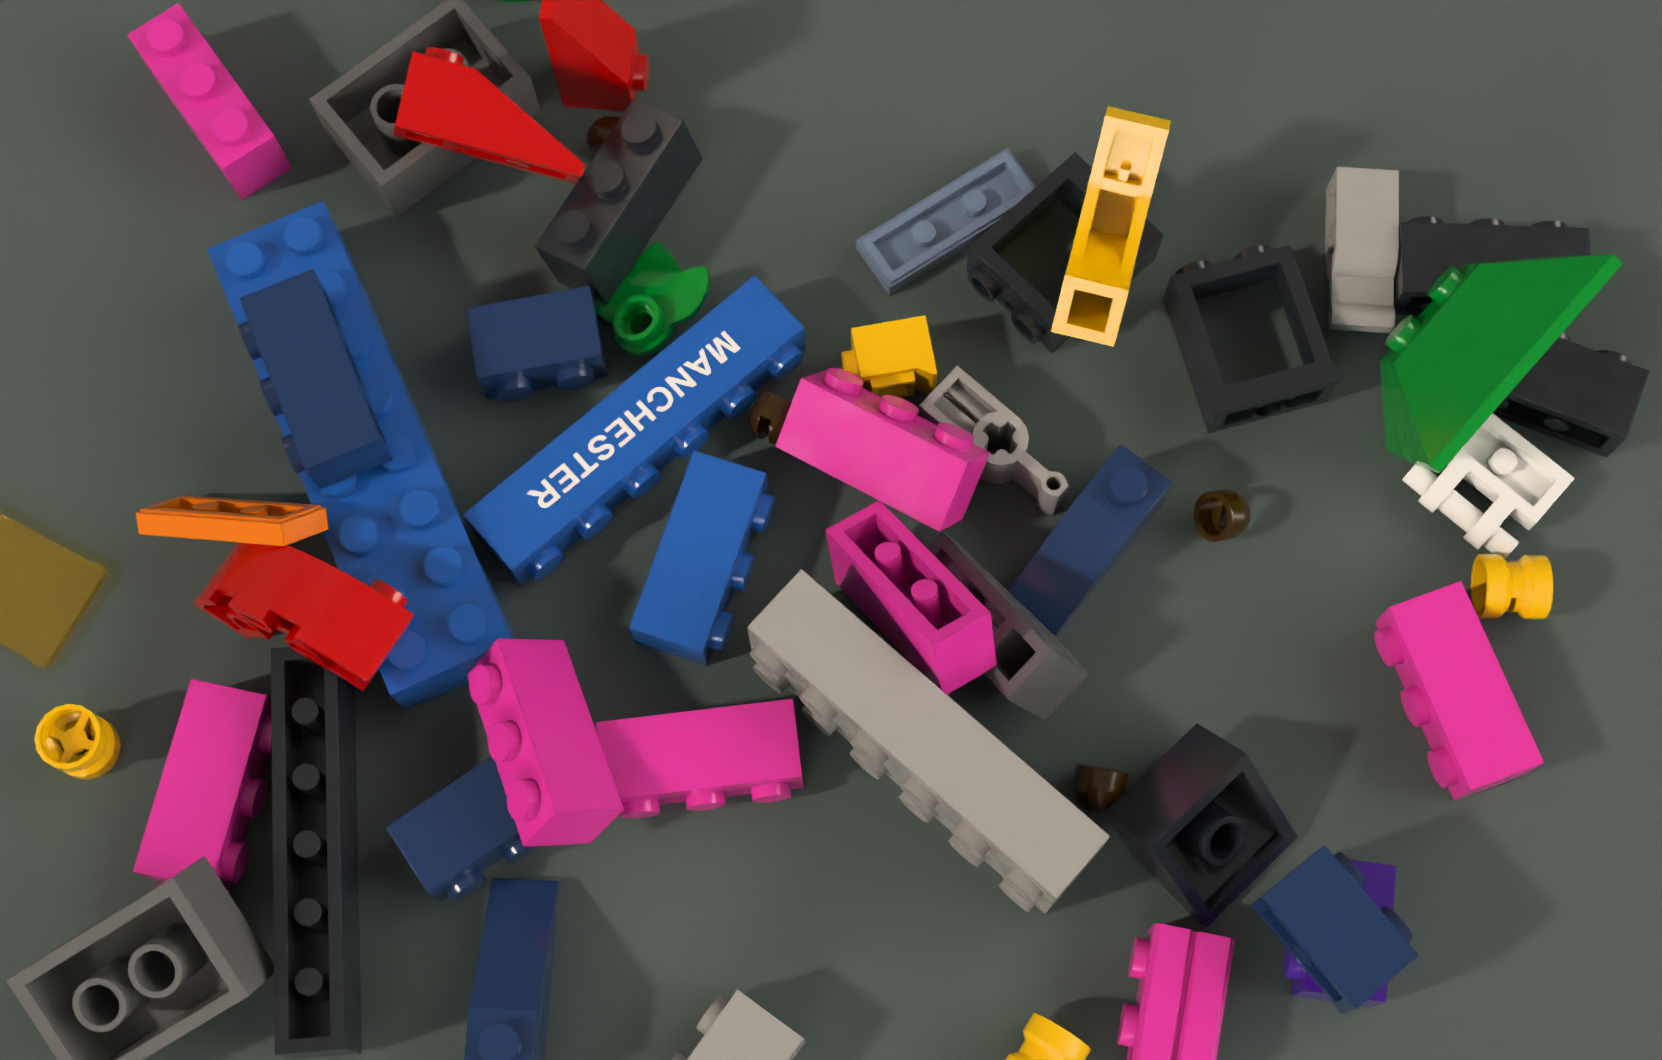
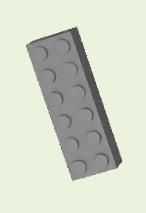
(923, 743)

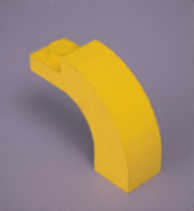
(1110, 226)

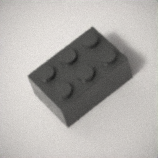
(364, 103)
(145, 971)

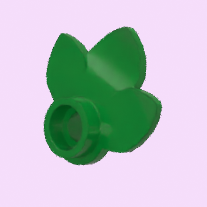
(654, 294)

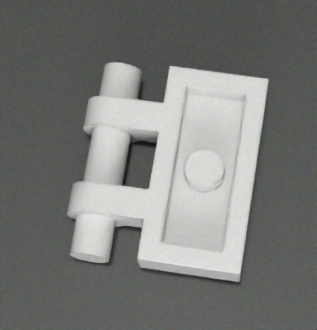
(1506, 471)

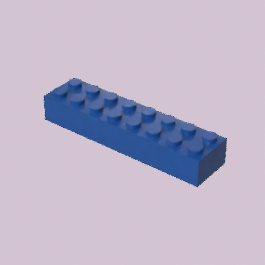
(400, 515)

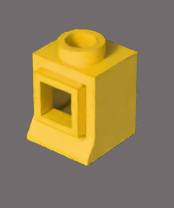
(893, 357)

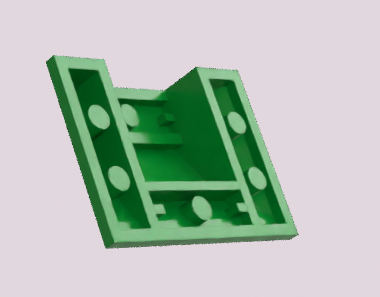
(1476, 347)

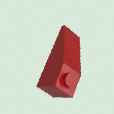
(593, 54)
(469, 115)

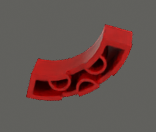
(320, 608)

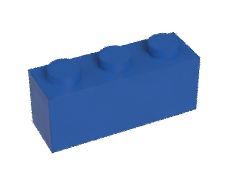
(702, 559)

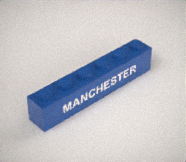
(638, 432)

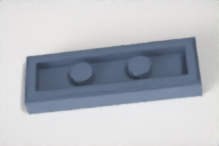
(944, 222)

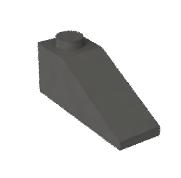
(1031, 662)

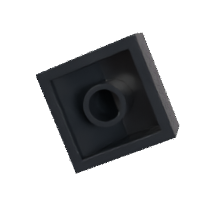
(1202, 823)

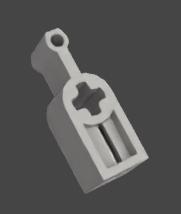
(1362, 248)
(971, 407)

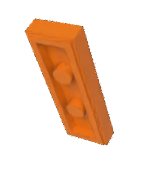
(232, 520)

